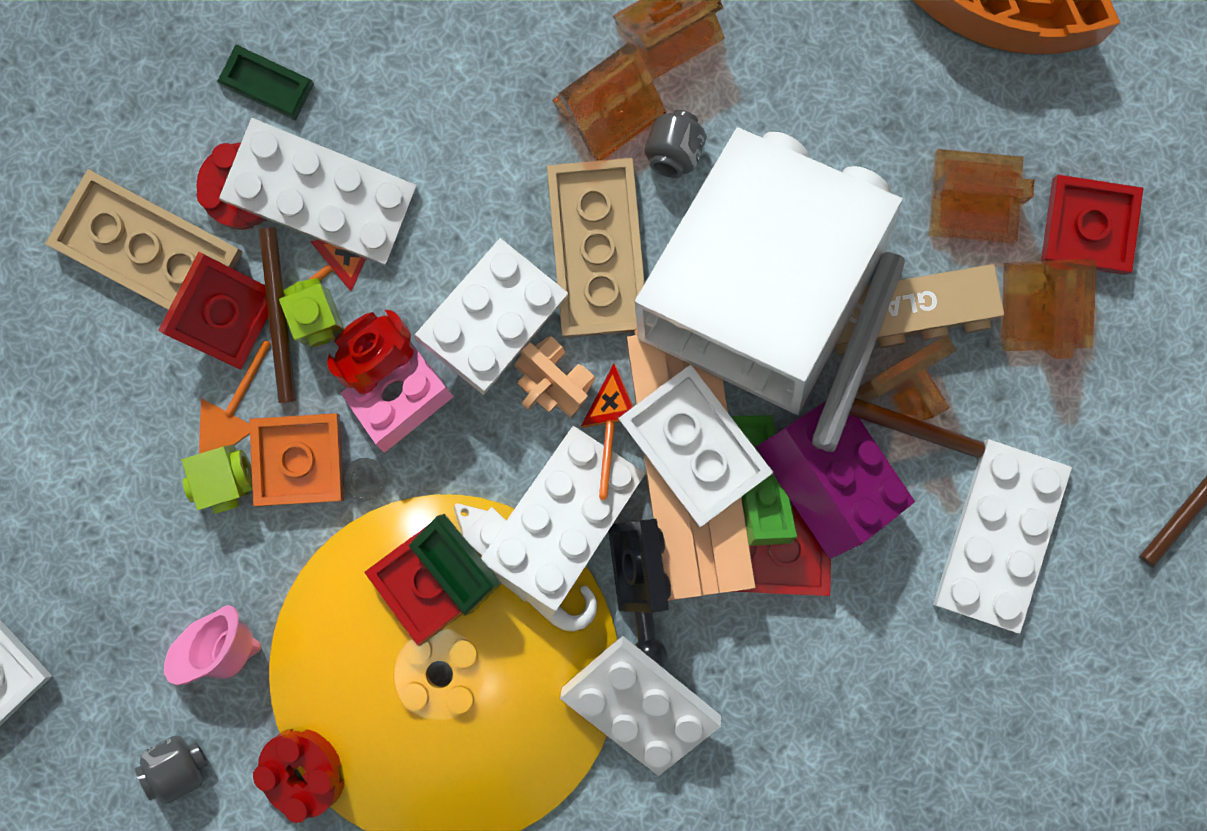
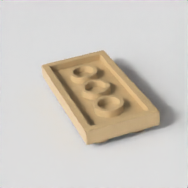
(133, 239)
(596, 245)

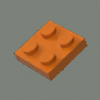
(296, 459)

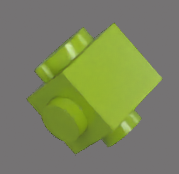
(311, 313)
(217, 478)

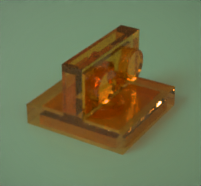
(670, 30)
(611, 102)
(977, 196)
(1049, 306)
(914, 388)

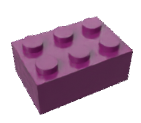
(838, 493)

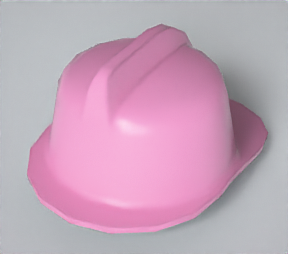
(210, 648)

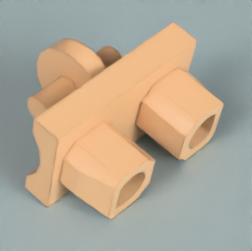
(547, 383)

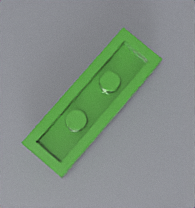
(766, 505)

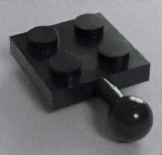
(641, 579)

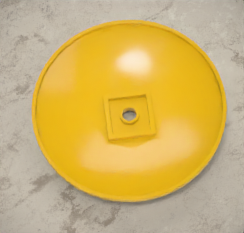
(420, 755)

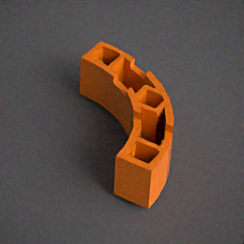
(1027, 24)

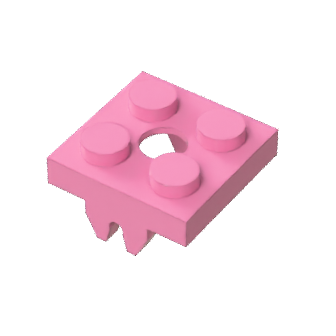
(392, 420)

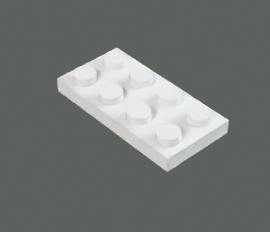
(317, 192)
(560, 521)
(1002, 536)

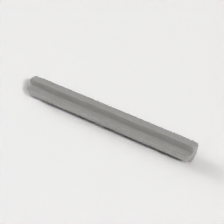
(858, 352)

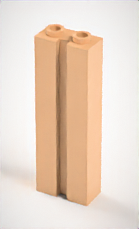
(694, 557)

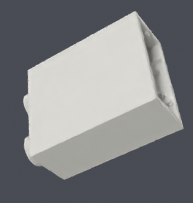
(767, 267)

